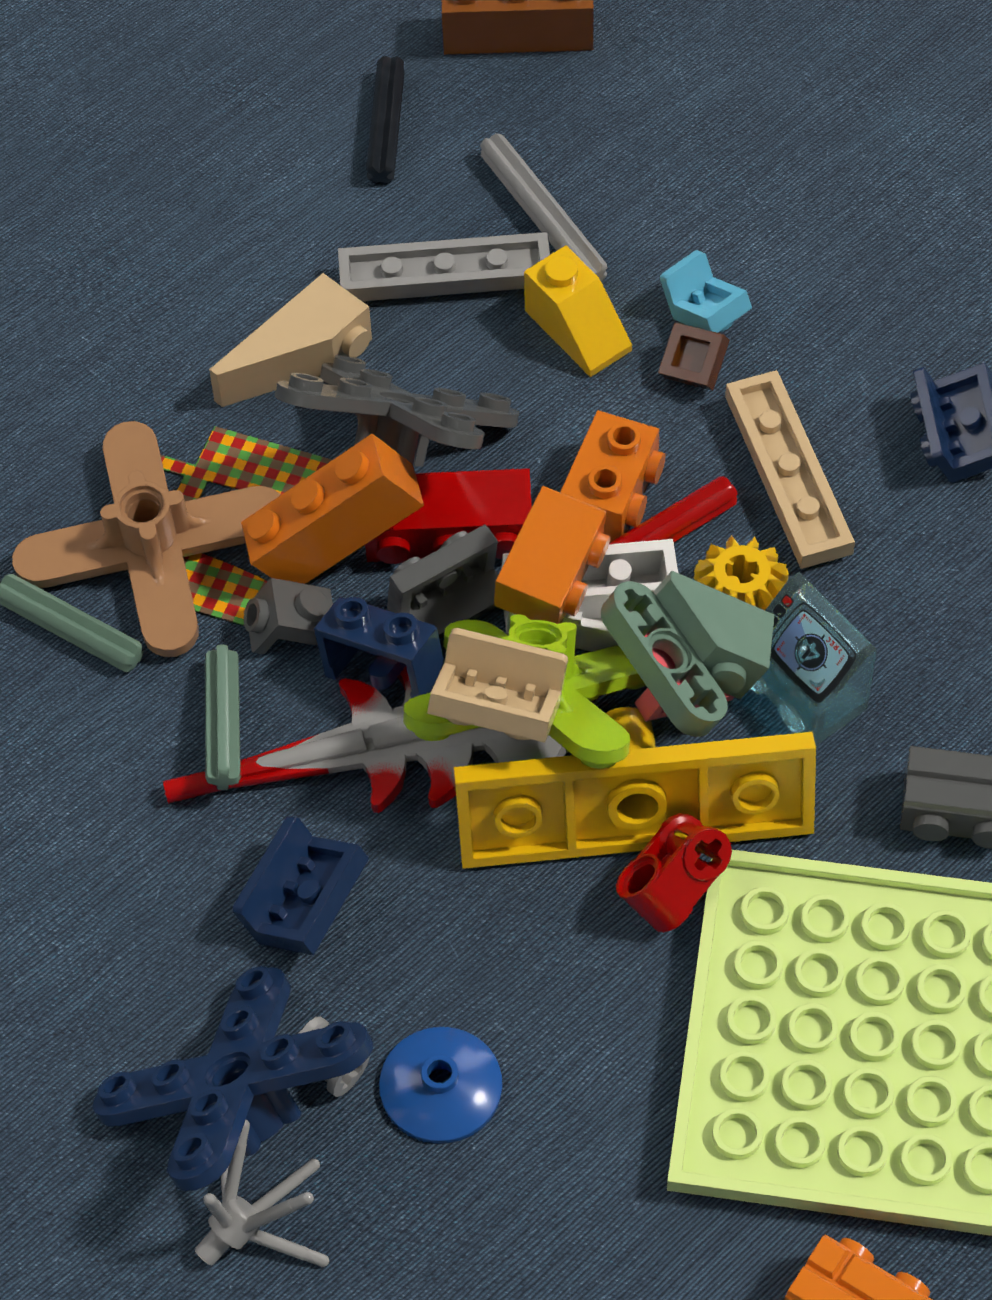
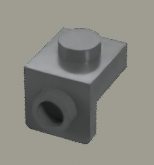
(286, 613)

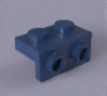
(956, 420)
(298, 888)

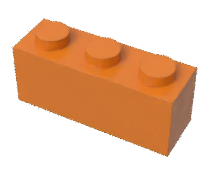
(332, 512)

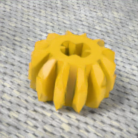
(743, 572)

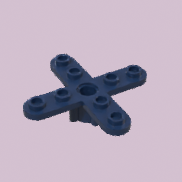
(236, 1081)

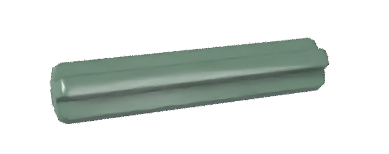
(70, 623)
(222, 718)

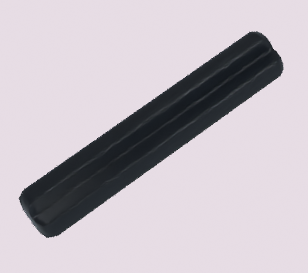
(385, 119)

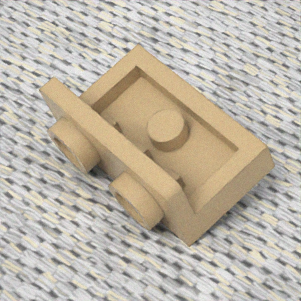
(499, 685)

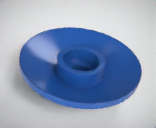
(447, 1109)

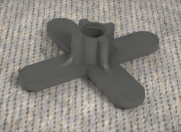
(395, 415)

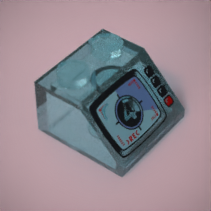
(817, 662)

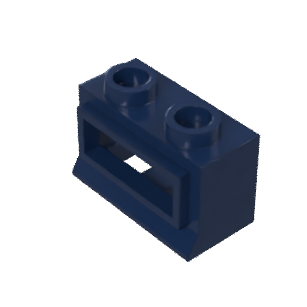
(393, 637)

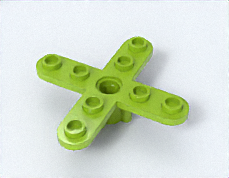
(578, 722)

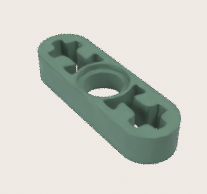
(697, 685)

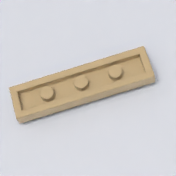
(789, 469)

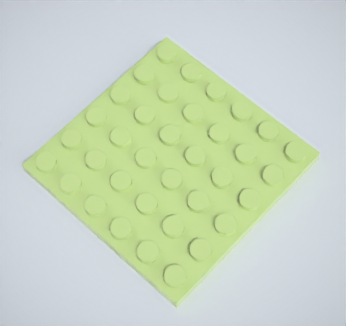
(841, 1044)

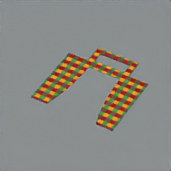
(237, 463)

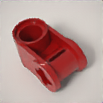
(670, 875)

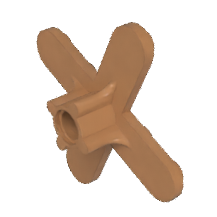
(146, 534)

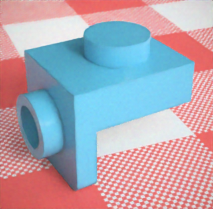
(699, 297)

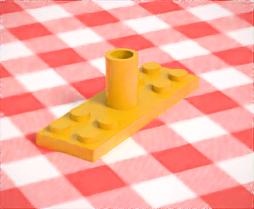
(573, 810)

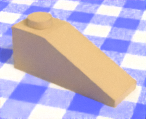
(296, 339)

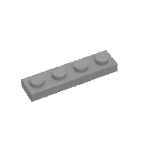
(440, 266)

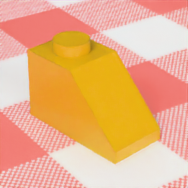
(575, 310)

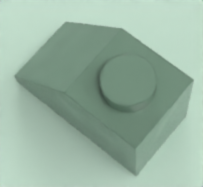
(722, 630)

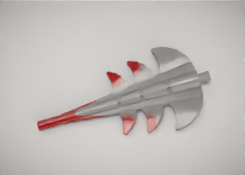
(377, 744)

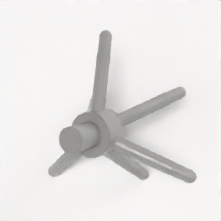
(238, 1221)

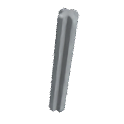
(538, 201)

